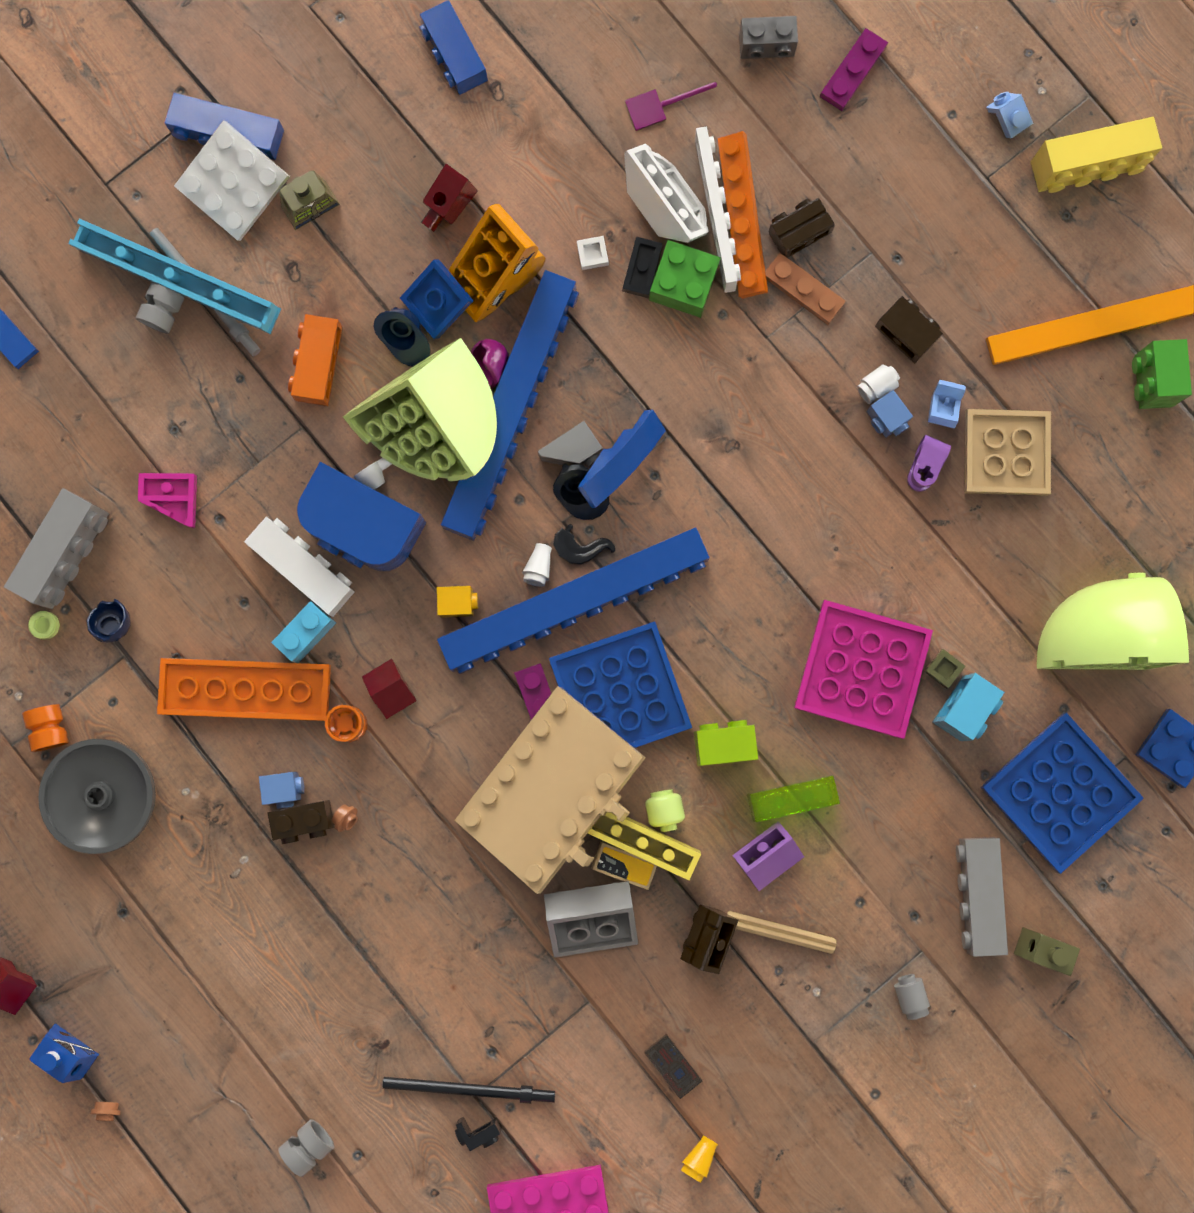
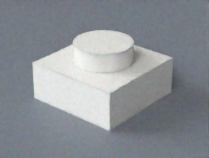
(592, 253)

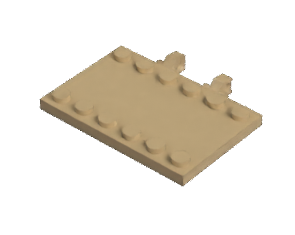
(551, 791)

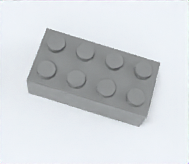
(57, 550)

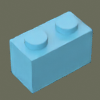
(303, 632)

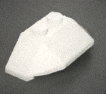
(663, 196)

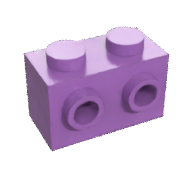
(768, 856)

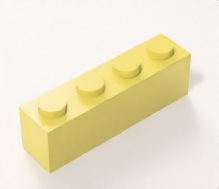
(647, 844)

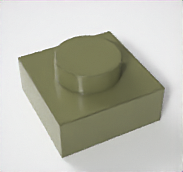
(944, 668)

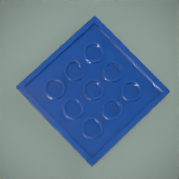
(626, 684)
(1062, 793)

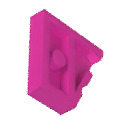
(170, 494)

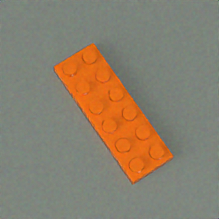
(243, 689)

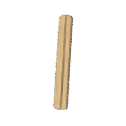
(784, 933)

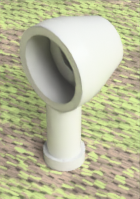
(372, 475)

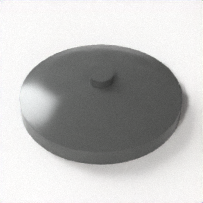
(97, 796)

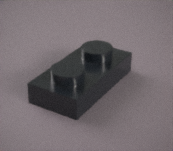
(642, 267)

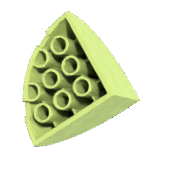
(432, 417)
(1116, 627)

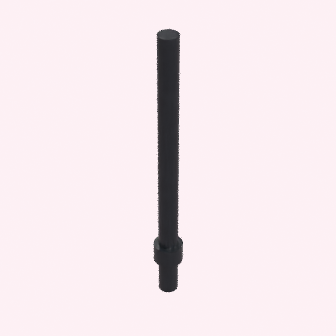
(525, 1094)

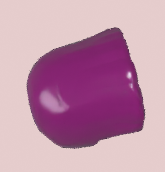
(494, 358)

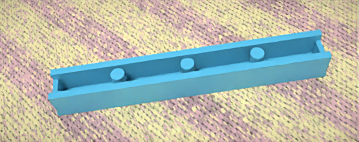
(176, 276)

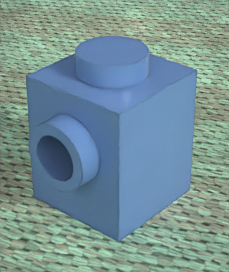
(889, 415)
(281, 789)

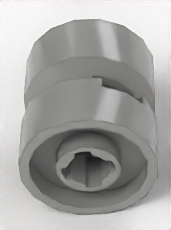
(159, 308)
(301, 1151)

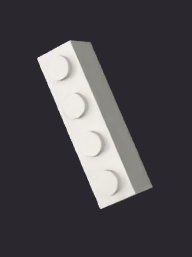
(299, 566)

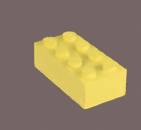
(1096, 155)

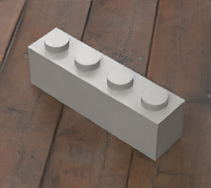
(982, 896)

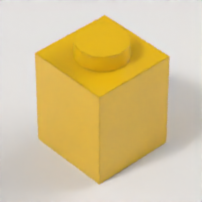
(456, 601)

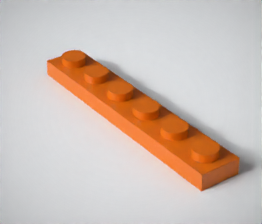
(743, 213)

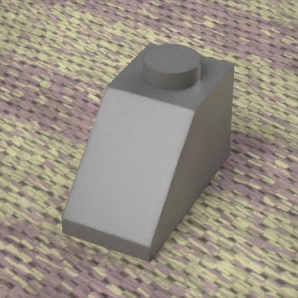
(573, 447)

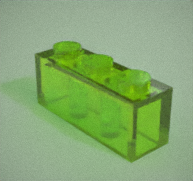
(793, 798)

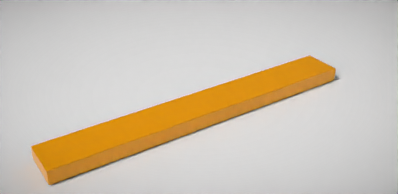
(1091, 325)

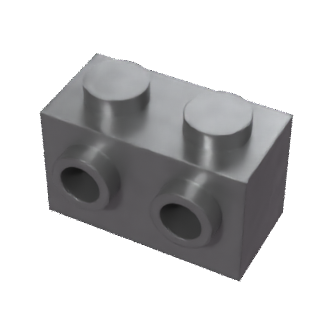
(768, 37)

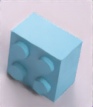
(969, 708)

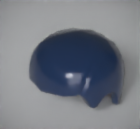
(108, 621)

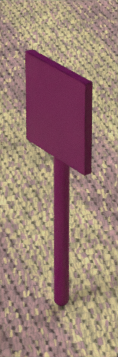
(648, 109)

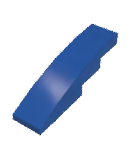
(621, 460)

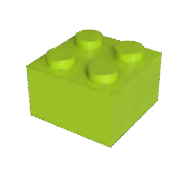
(725, 745)

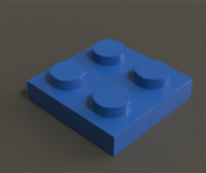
(436, 299)
(1170, 748)

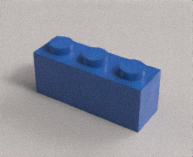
(452, 48)

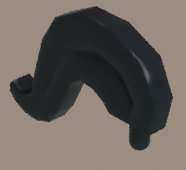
(573, 552)

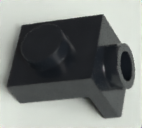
(484, 1135)

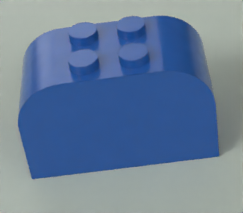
(357, 521)

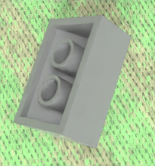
(590, 919)

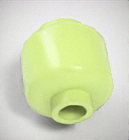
(665, 810)

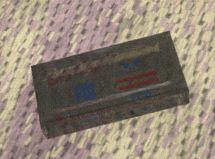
(673, 1066)

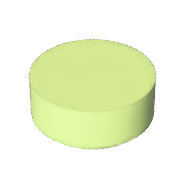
(43, 625)

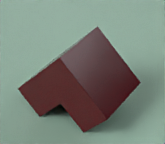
(388, 689)
(14, 987)

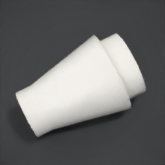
(538, 566)

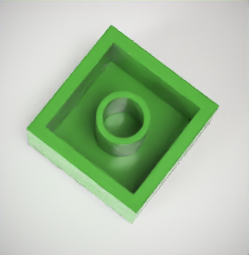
(684, 278)
(1162, 374)

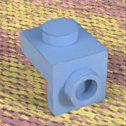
(1011, 113)
(946, 403)

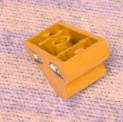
(495, 262)

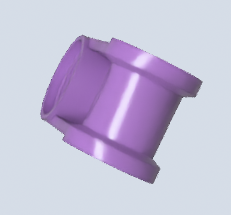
(929, 460)

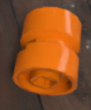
(346, 723)
(45, 727)

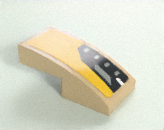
(623, 866)

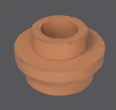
(344, 818)
(105, 1111)

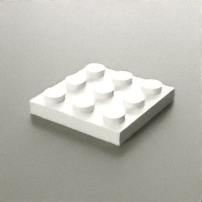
(231, 180)

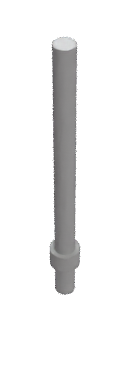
(237, 330)

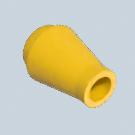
(699, 1159)

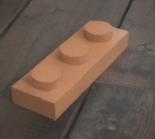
(804, 288)

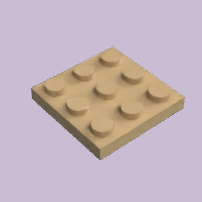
(1007, 452)

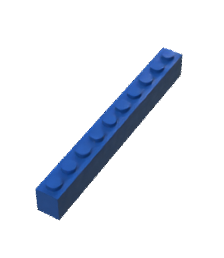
(512, 399)
(574, 599)

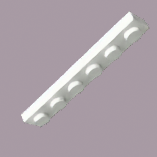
(719, 220)

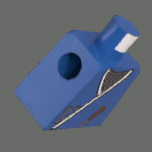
(61, 1053)

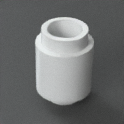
(878, 383)

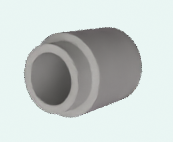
(912, 996)

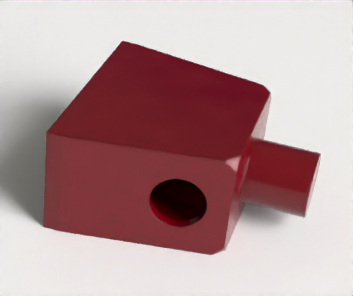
(450, 189)

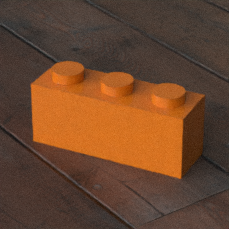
(315, 360)

